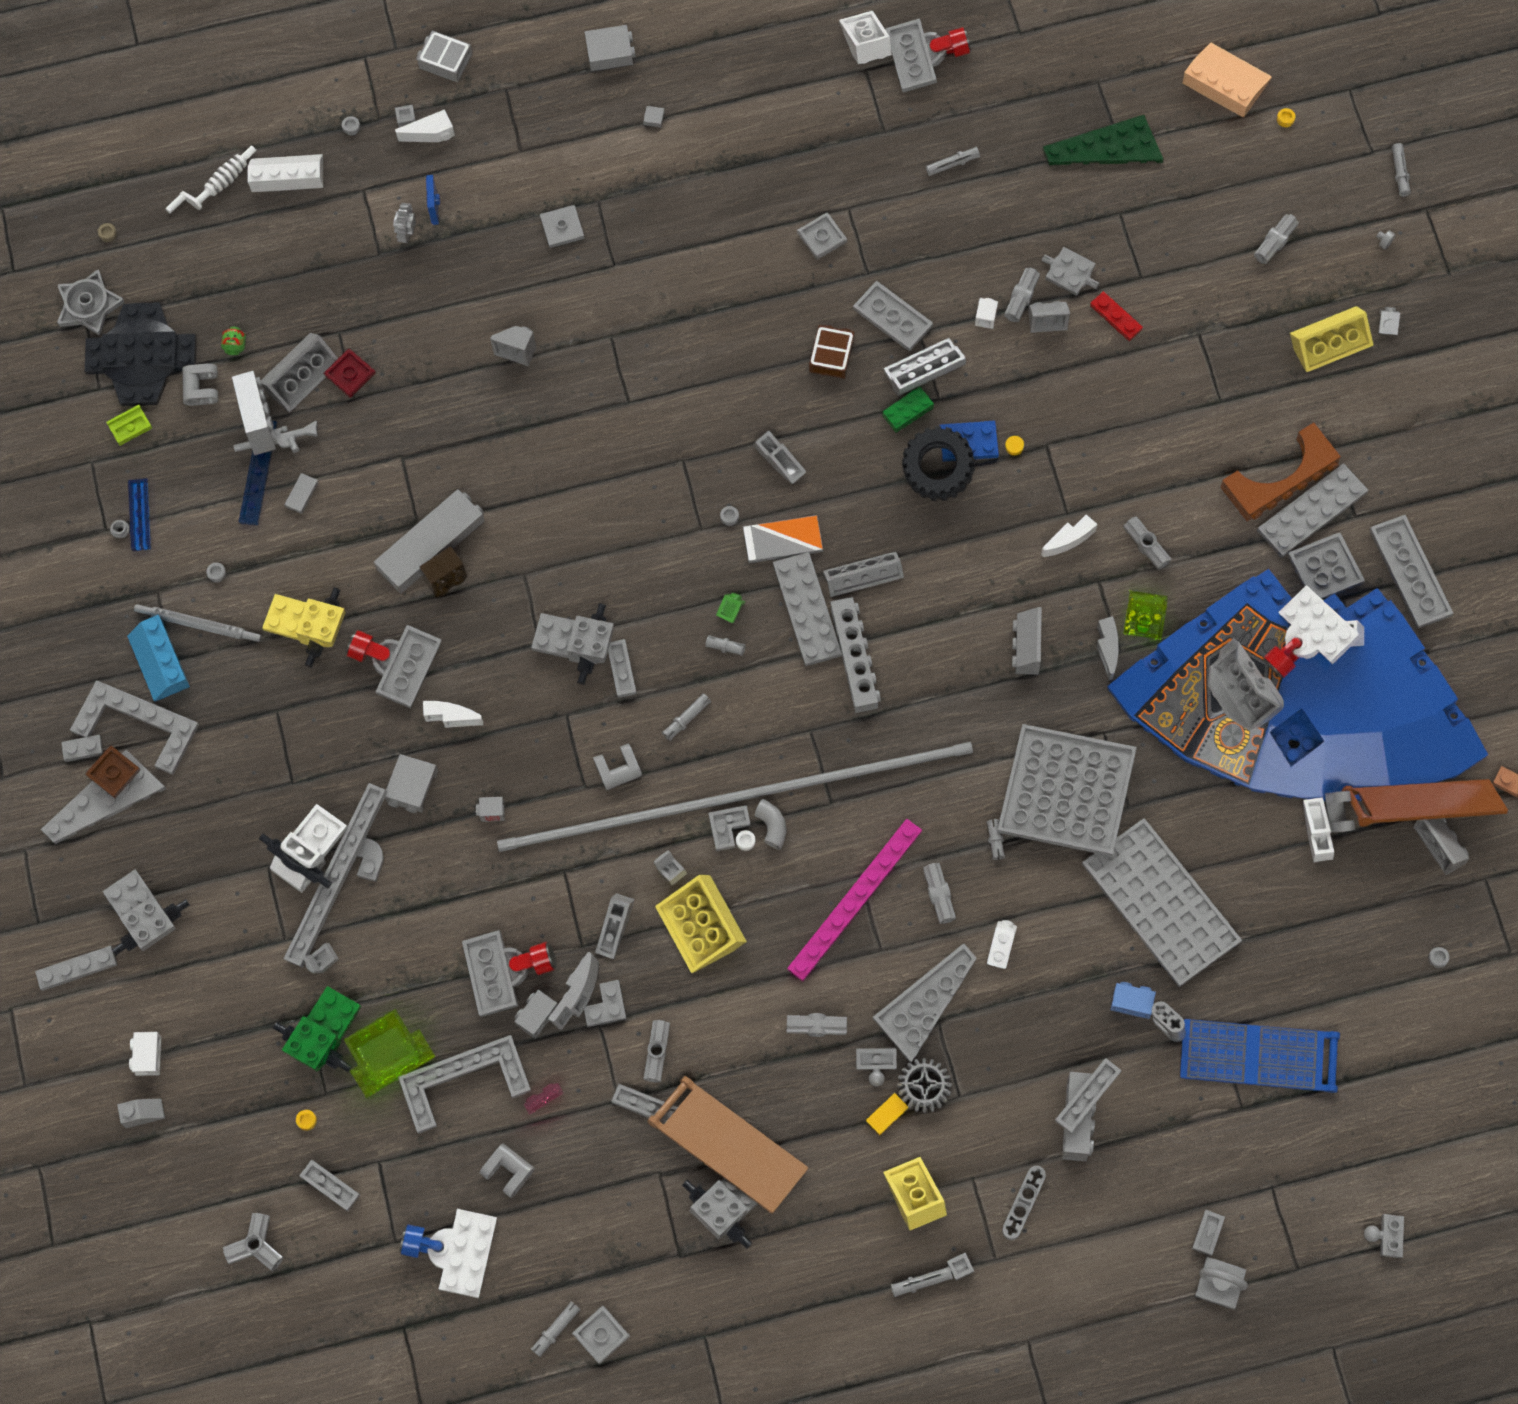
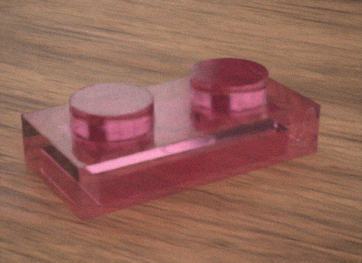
(549, 1093)

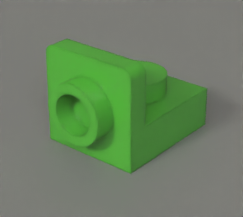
(730, 607)

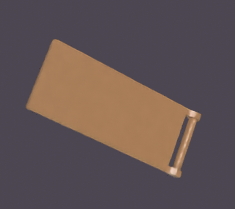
(730, 1146)

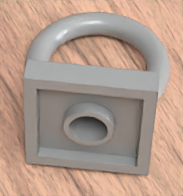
(1221, 1283)

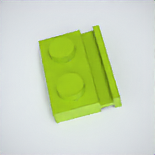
(129, 425)

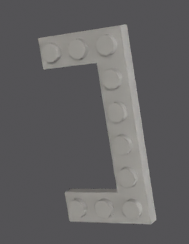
(180, 727)
(416, 1082)

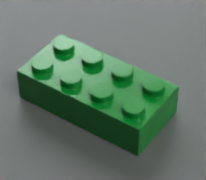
(907, 409)

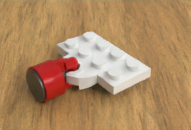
(1312, 630)

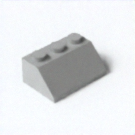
(1027, 642)
(1442, 844)

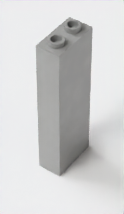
(432, 535)

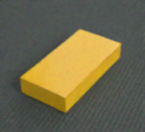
(887, 1114)

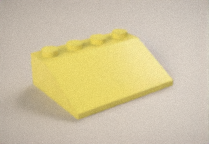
(700, 923)

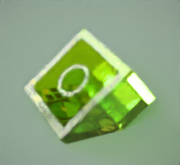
(1145, 615)

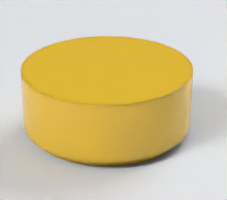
(1286, 117)
(1014, 445)
(306, 1120)

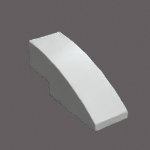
(1070, 537)
(450, 714)
(1318, 830)

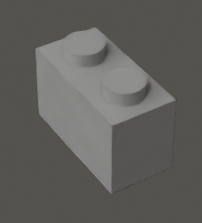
(535, 1014)

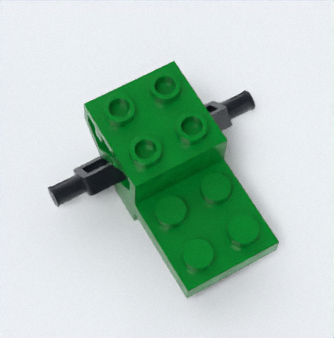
(319, 1034)

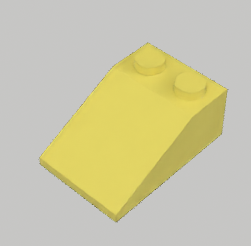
(915, 1193)

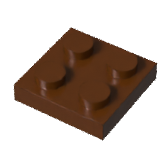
(112, 772)

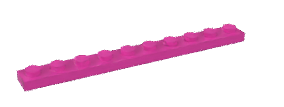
(854, 900)

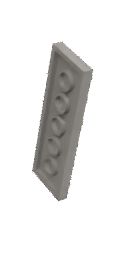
(1312, 510)
(1411, 571)
(807, 609)

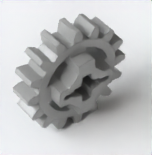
(404, 222)

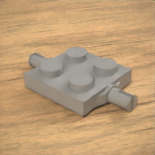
(1070, 271)

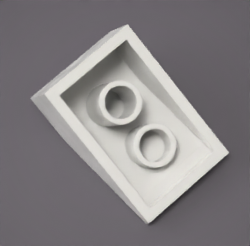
(866, 37)

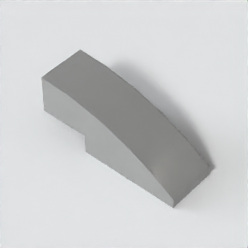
(779, 457)
(1108, 645)

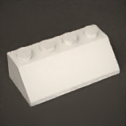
(285, 173)

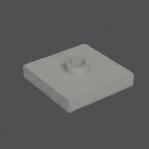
(562, 226)
(822, 236)
(601, 1334)

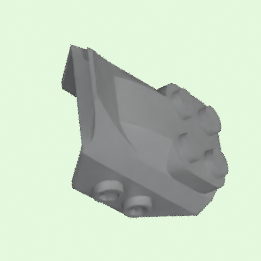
(1242, 689)

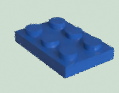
(980, 436)

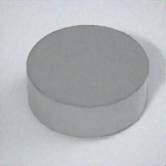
(351, 125)
(729, 515)
(216, 572)
(1438, 957)

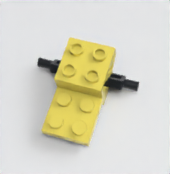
(309, 622)

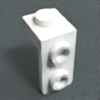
(1002, 944)

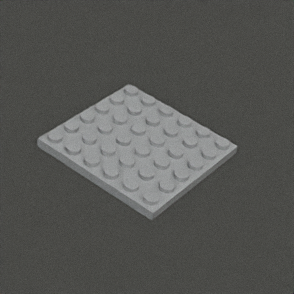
(1067, 790)

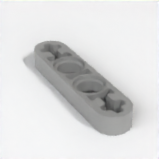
(1020, 1201)

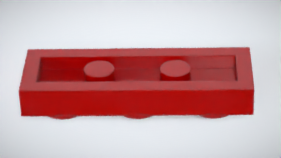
(1116, 316)

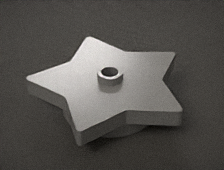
(87, 303)

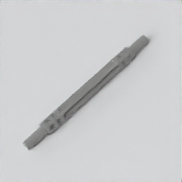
(198, 623)

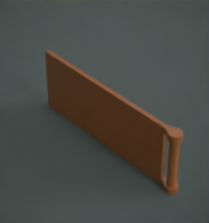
(1426, 801)

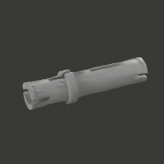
(934, 168)
(1402, 176)
(681, 721)
(922, 1281)
(548, 1337)

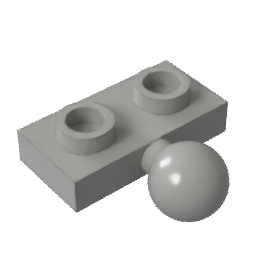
(876, 1059)
(1390, 1235)

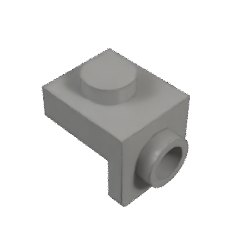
(1389, 321)
(669, 868)
(321, 959)

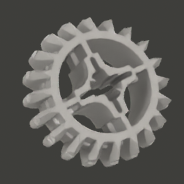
(905, 1085)

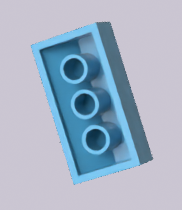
(157, 658)

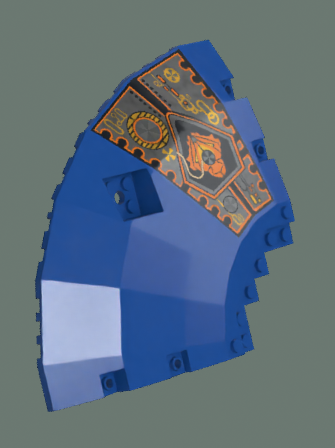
(1356, 721)

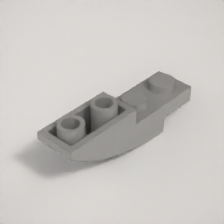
(581, 987)

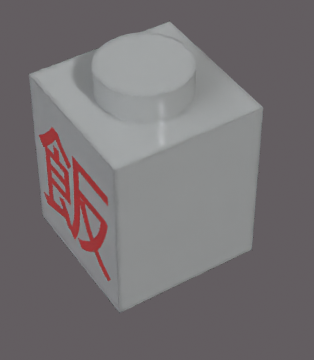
(491, 809)

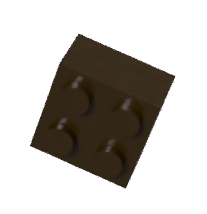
(443, 572)

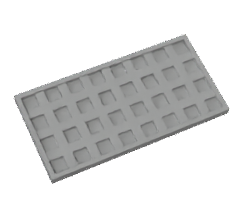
(1162, 903)

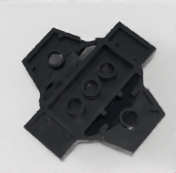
(140, 354)

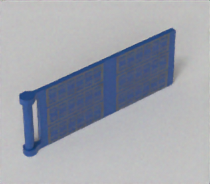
(1258, 1055)

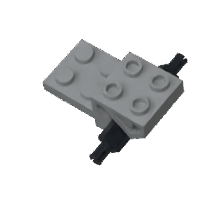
(580, 639)
(141, 913)
(721, 1209)

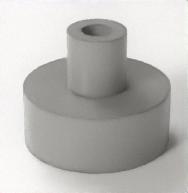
(1386, 239)

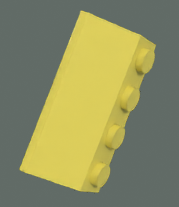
(1332, 338)

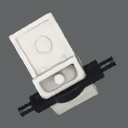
(303, 852)

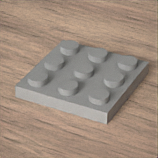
(1326, 566)

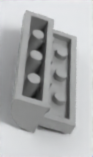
(924, 366)

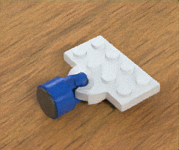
(457, 1251)

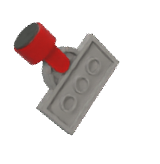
(918, 52)
(399, 662)
(499, 969)

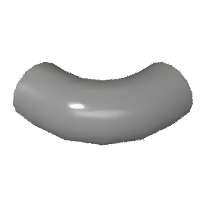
(775, 824)

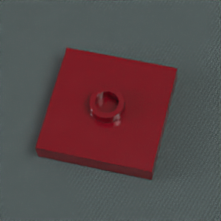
(349, 373)

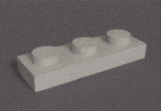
(621, 668)
(329, 1185)

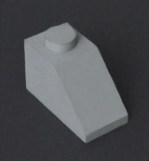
(140, 1112)

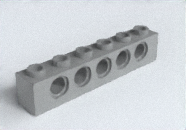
(861, 700)

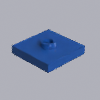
(433, 199)

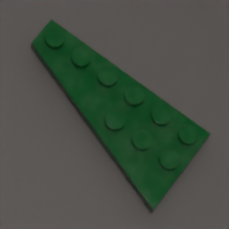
(1112, 144)

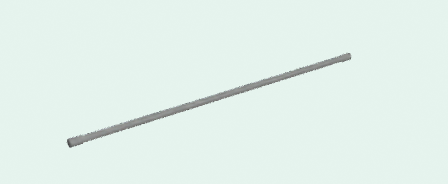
(955, 750)

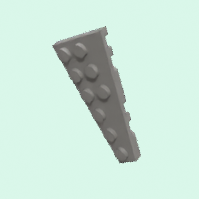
(96, 804)
(917, 1010)

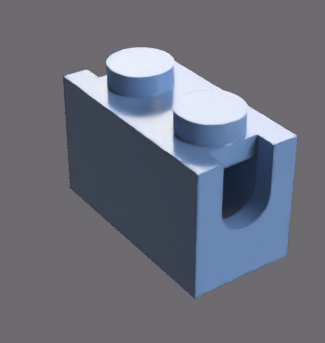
(1133, 1000)

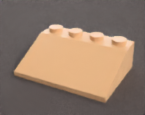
(1226, 79)

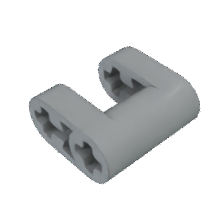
(191, 393)
(620, 774)
(1336, 811)
(1173, 1020)
(511, 1161)

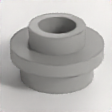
(119, 524)

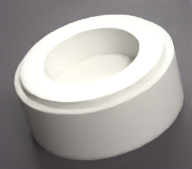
(745, 840)

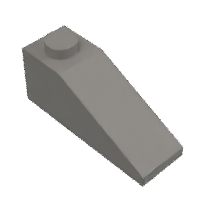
(614, 925)

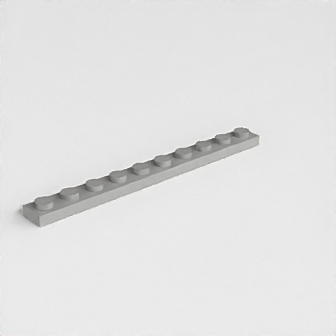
(336, 873)

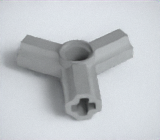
(264, 1253)

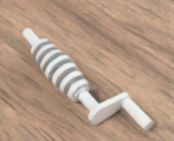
(221, 178)

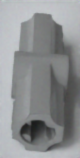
(1276, 239)
(1022, 294)
(1139, 534)
(939, 893)
(816, 1025)
(659, 1039)

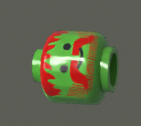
(233, 341)

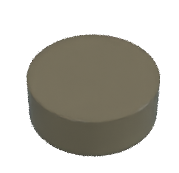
(107, 232)

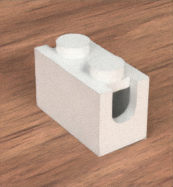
(146, 1053)

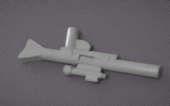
(285, 439)

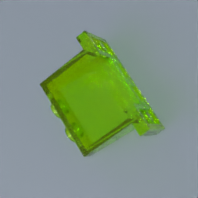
(386, 1052)

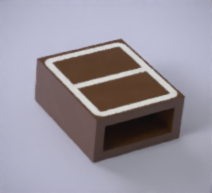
(831, 351)

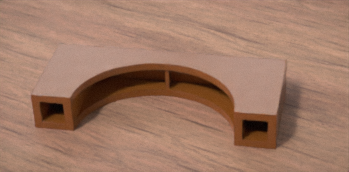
(1254, 497)

